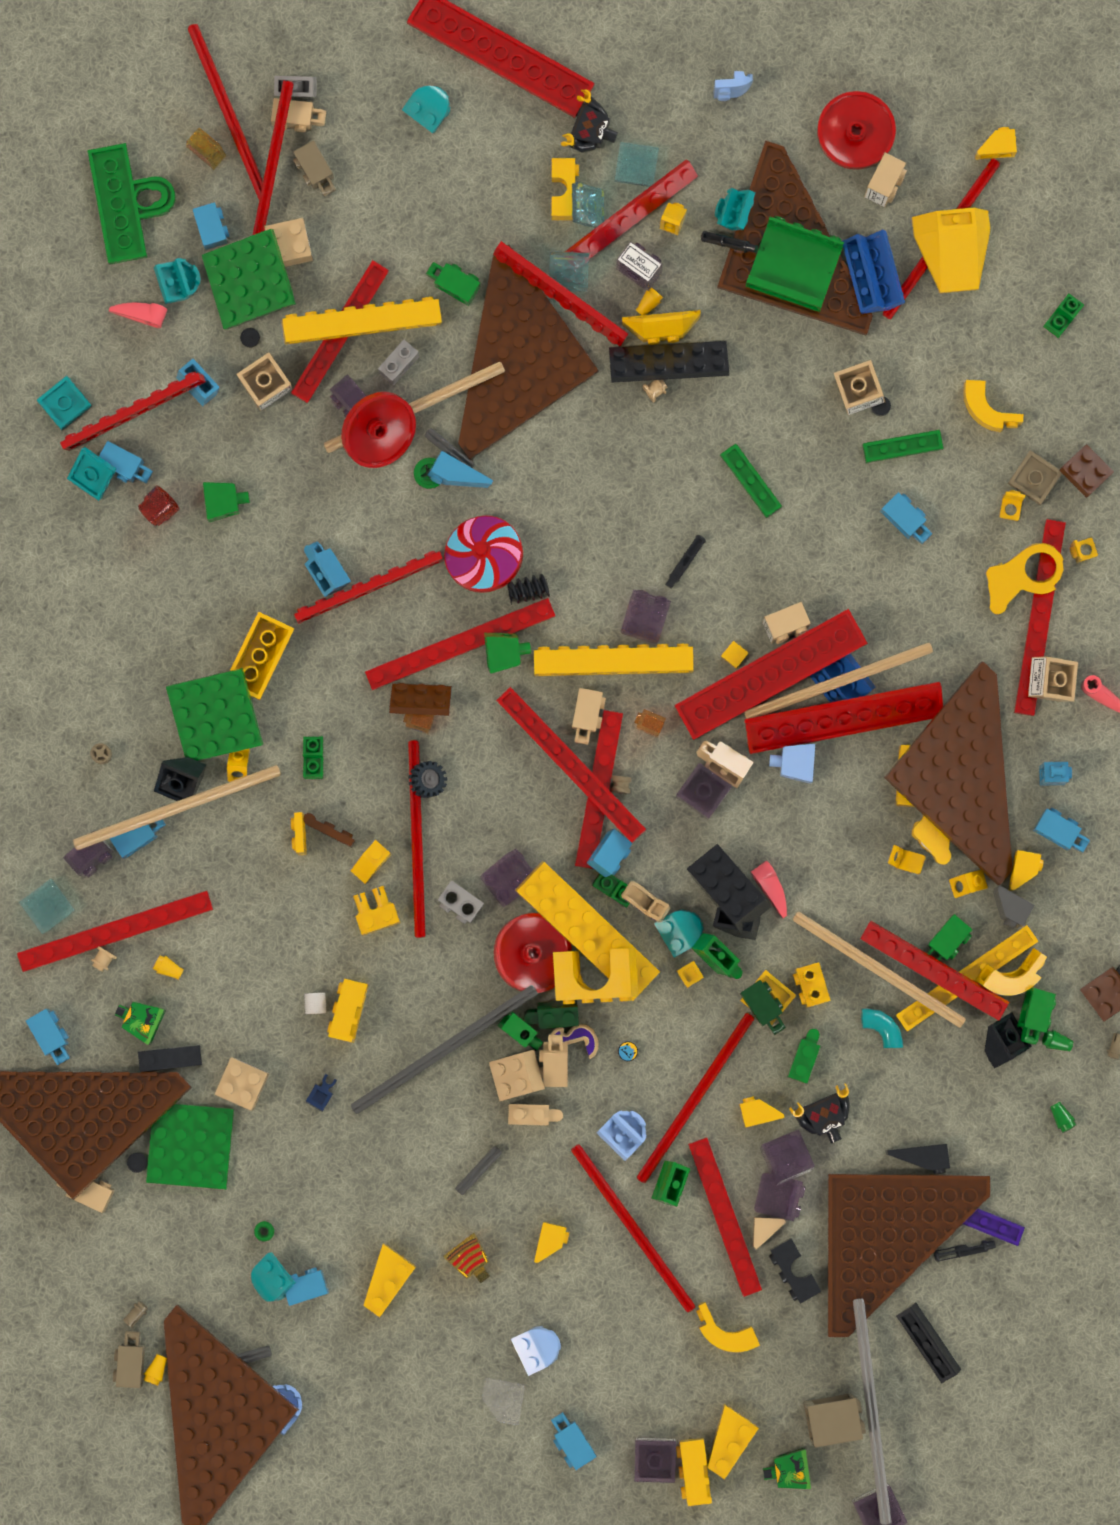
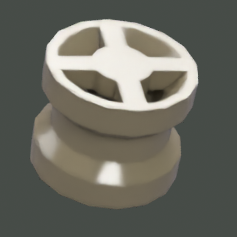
(98, 751)
(621, 784)

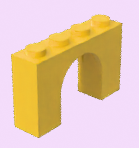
(571, 987)

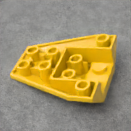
(953, 246)

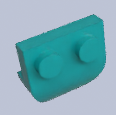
(428, 107)
(734, 209)
(177, 280)
(680, 930)
(271, 1279)

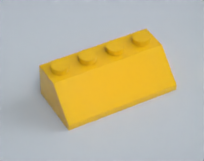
(262, 652)

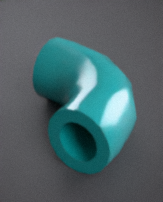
(884, 1025)

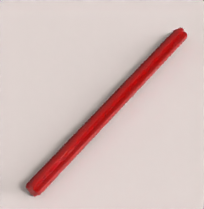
(226, 108)
(273, 157)
(967, 202)
(417, 847)
(695, 1098)
(633, 1228)

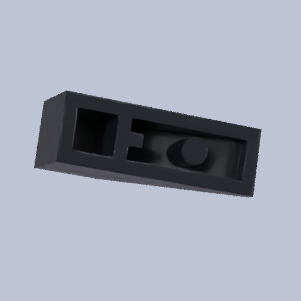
(169, 1058)
(927, 1157)

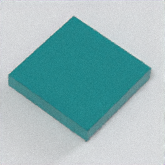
(64, 403)
(91, 473)

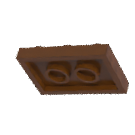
(420, 699)

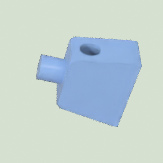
(795, 762)

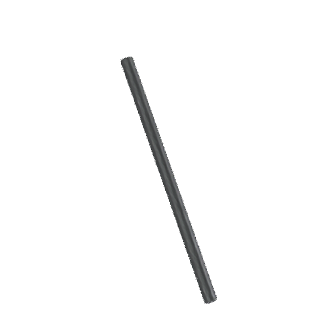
(444, 1049)

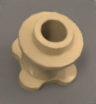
(655, 389)
(102, 959)

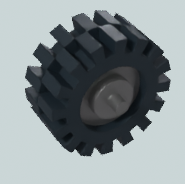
(427, 779)

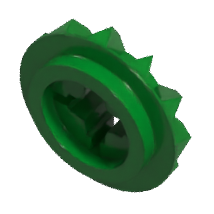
(420, 470)

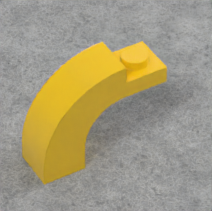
(981, 411)
(1015, 981)
(728, 1341)

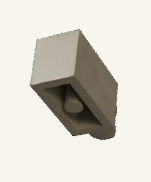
(314, 167)
(129, 1362)

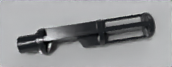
(724, 241)
(685, 561)
(964, 1250)

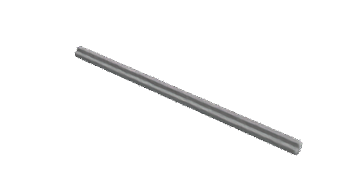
(872, 1411)

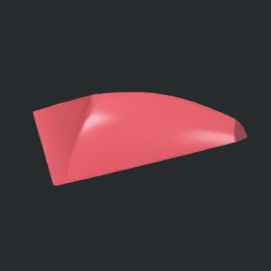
(148, 314)
(1101, 693)
(770, 885)

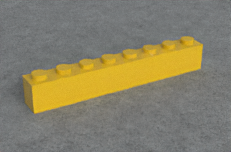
(361, 321)
(613, 661)

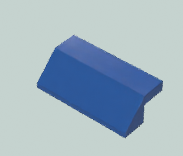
(873, 272)
(852, 690)

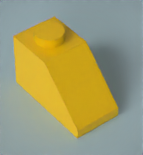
(999, 145)
(673, 218)
(370, 861)
(1024, 868)
(758, 1112)
(551, 1240)

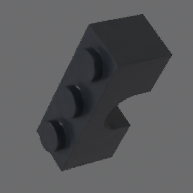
(801, 1287)

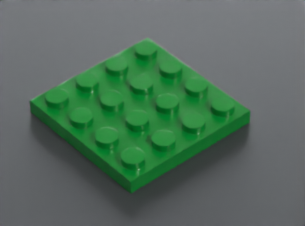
(248, 279)
(214, 715)
(191, 1147)

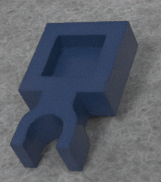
(319, 1095)

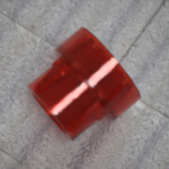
(158, 506)

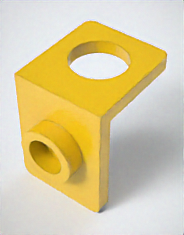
(1015, 498)
(1076, 552)
(237, 762)
(906, 860)
(971, 883)

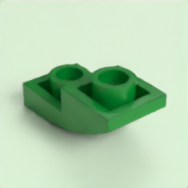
(1063, 315)
(313, 758)
(611, 887)

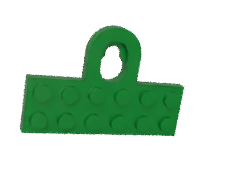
(118, 203)

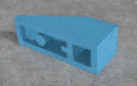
(454, 472)

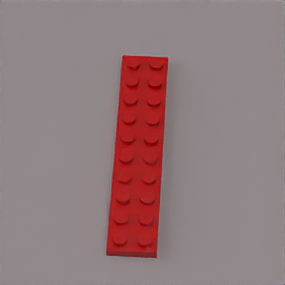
(501, 54)
(771, 674)
(843, 717)

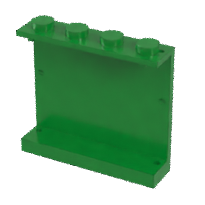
(795, 263)

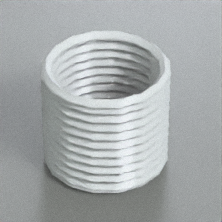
(315, 1003)

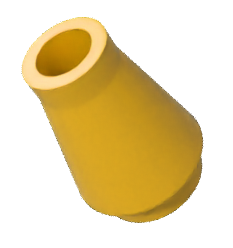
(649, 301)
(167, 967)
(155, 1371)

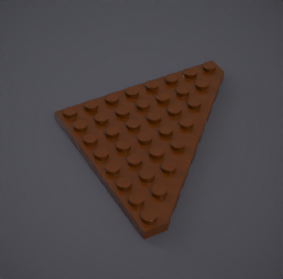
(783, 195)
(537, 354)
(959, 774)
(83, 1119)
(885, 1231)
(219, 1415)

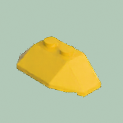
(661, 326)

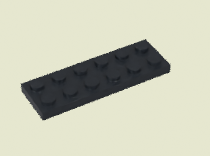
(669, 361)

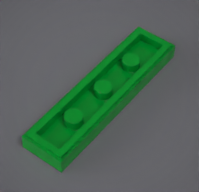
(902, 446)
(751, 480)

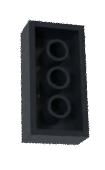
(728, 888)

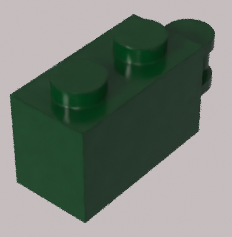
(763, 1005)
(553, 1015)

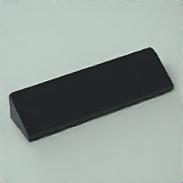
(928, 1343)

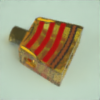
(204, 147)
(469, 1258)

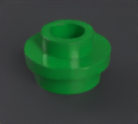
(257, 1231)

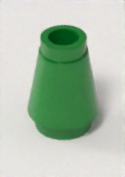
(1057, 1041)
(1062, 1117)

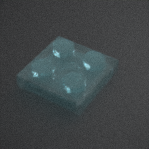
(636, 164)
(587, 205)
(570, 269)
(47, 906)

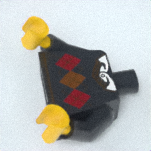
(590, 126)
(825, 1114)

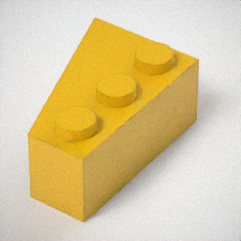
(347, 1010)
(388, 1278)
(730, 1441)
(694, 1472)

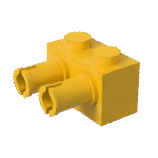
(379, 918)
(812, 985)

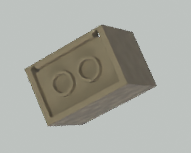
(834, 1420)

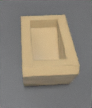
(764, 1229)

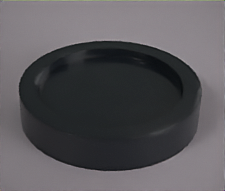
(250, 337)
(137, 1162)

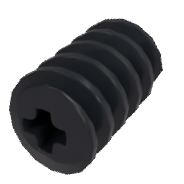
(528, 588)

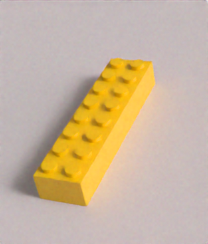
(579, 922)

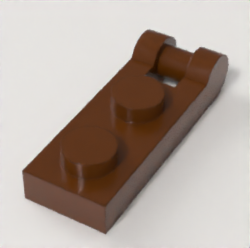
(328, 829)

